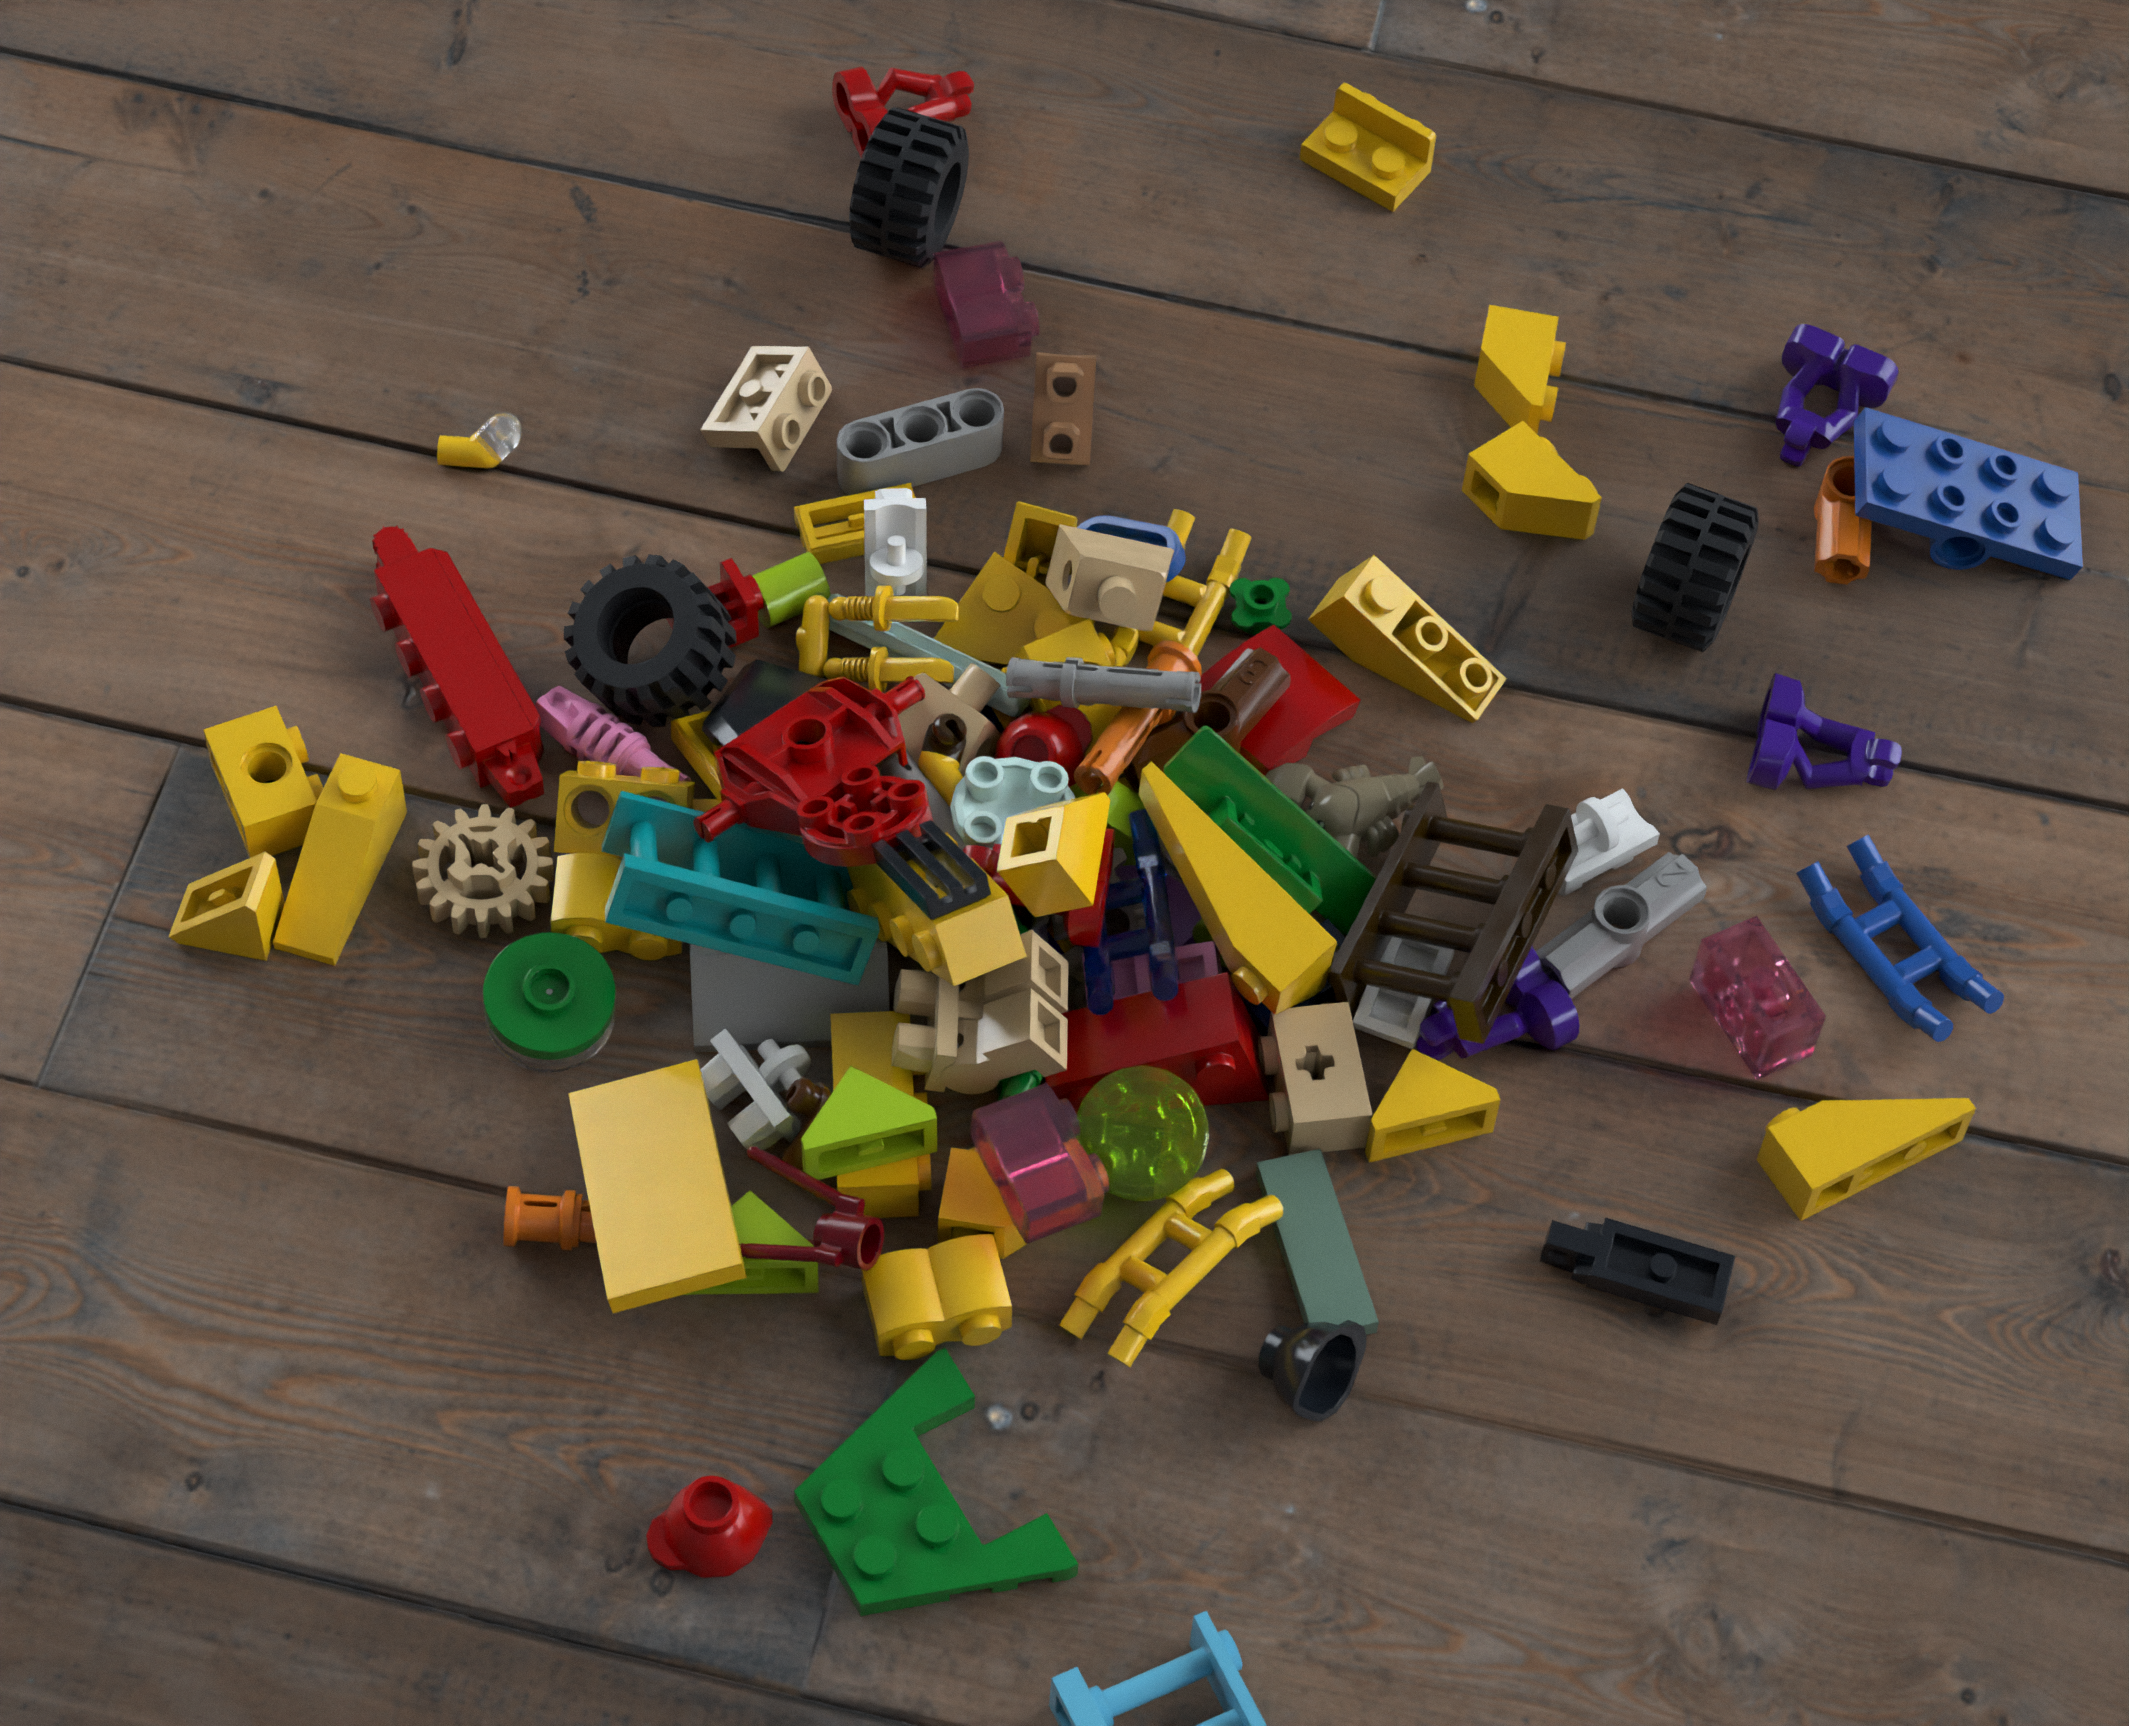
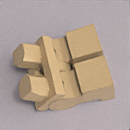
(986, 1025)

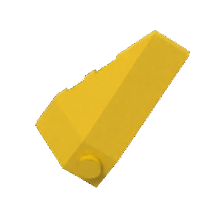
(1260, 930)

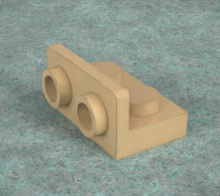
(769, 403)

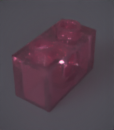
(1757, 997)

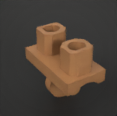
(1063, 408)

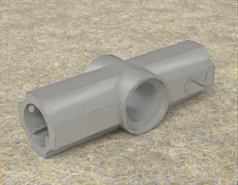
(1641, 906)

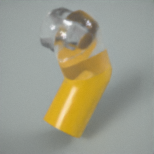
(483, 448)

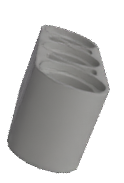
(921, 442)

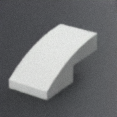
(1397, 1014)

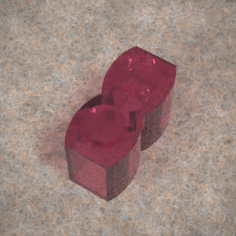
(984, 304)
(1038, 1162)

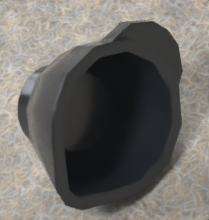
(1313, 1365)

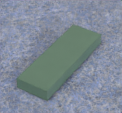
(1316, 1241)

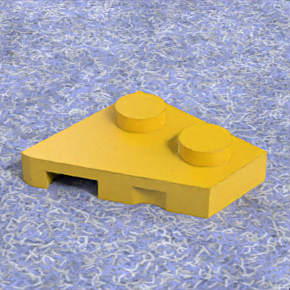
(1003, 614)

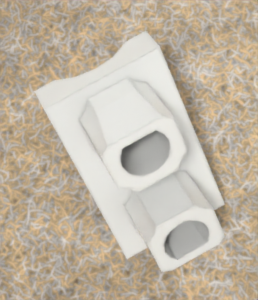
(895, 542)
(1607, 837)
(736, 1071)

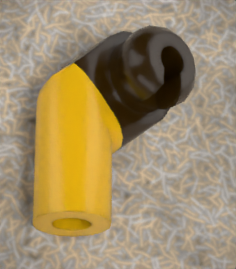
(943, 753)

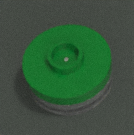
(549, 1002)

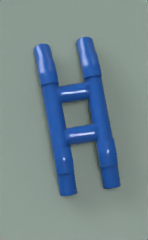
(1893, 909)

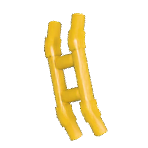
(1205, 598)
(1159, 1289)

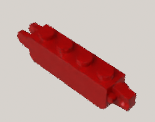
(460, 666)

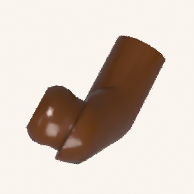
(805, 1099)

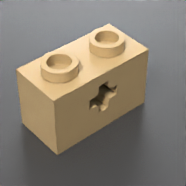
(1334, 1106)

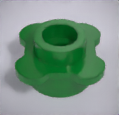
(1257, 617)

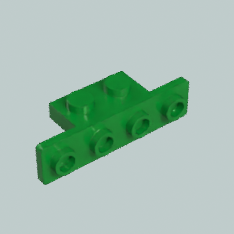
(1271, 829)

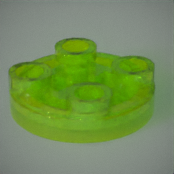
(1145, 1131)

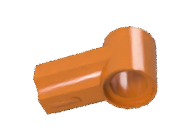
(1841, 537)

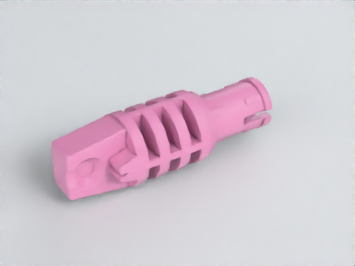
(596, 735)

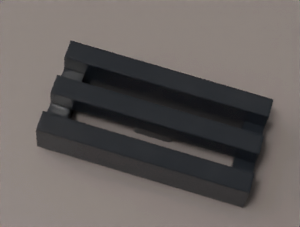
(943, 865)

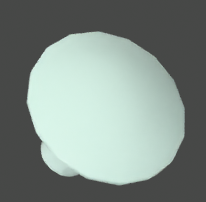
(1001, 790)

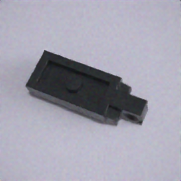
(1642, 1266)

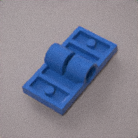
(1966, 496)

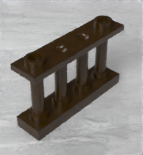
(1495, 946)

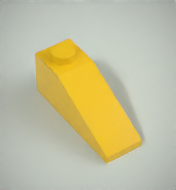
(341, 857)
(1853, 1144)

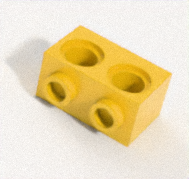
(579, 836)

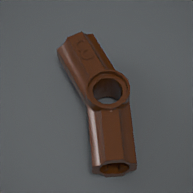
(1230, 705)

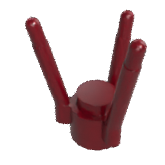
(838, 1238)

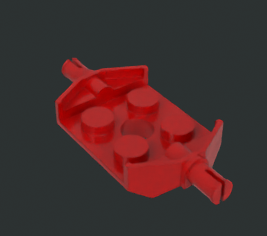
(770, 774)

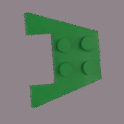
(896, 1524)

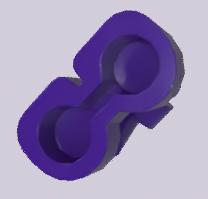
(1821, 359)
(1779, 746)
(1541, 1011)

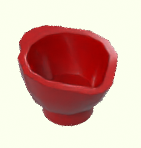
(1052, 735)
(710, 1528)

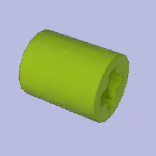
(789, 586)

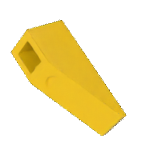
(1404, 640)

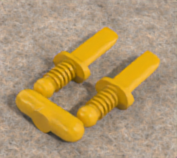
(882, 610)

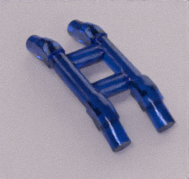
(1154, 939)

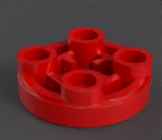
(863, 811)

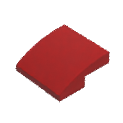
(1304, 711)

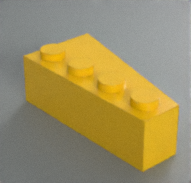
(951, 946)

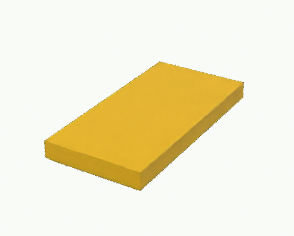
(656, 1186)

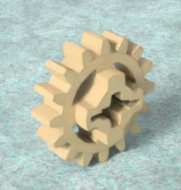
(483, 871)

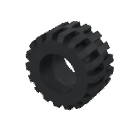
(908, 187)
(1694, 567)
(623, 606)

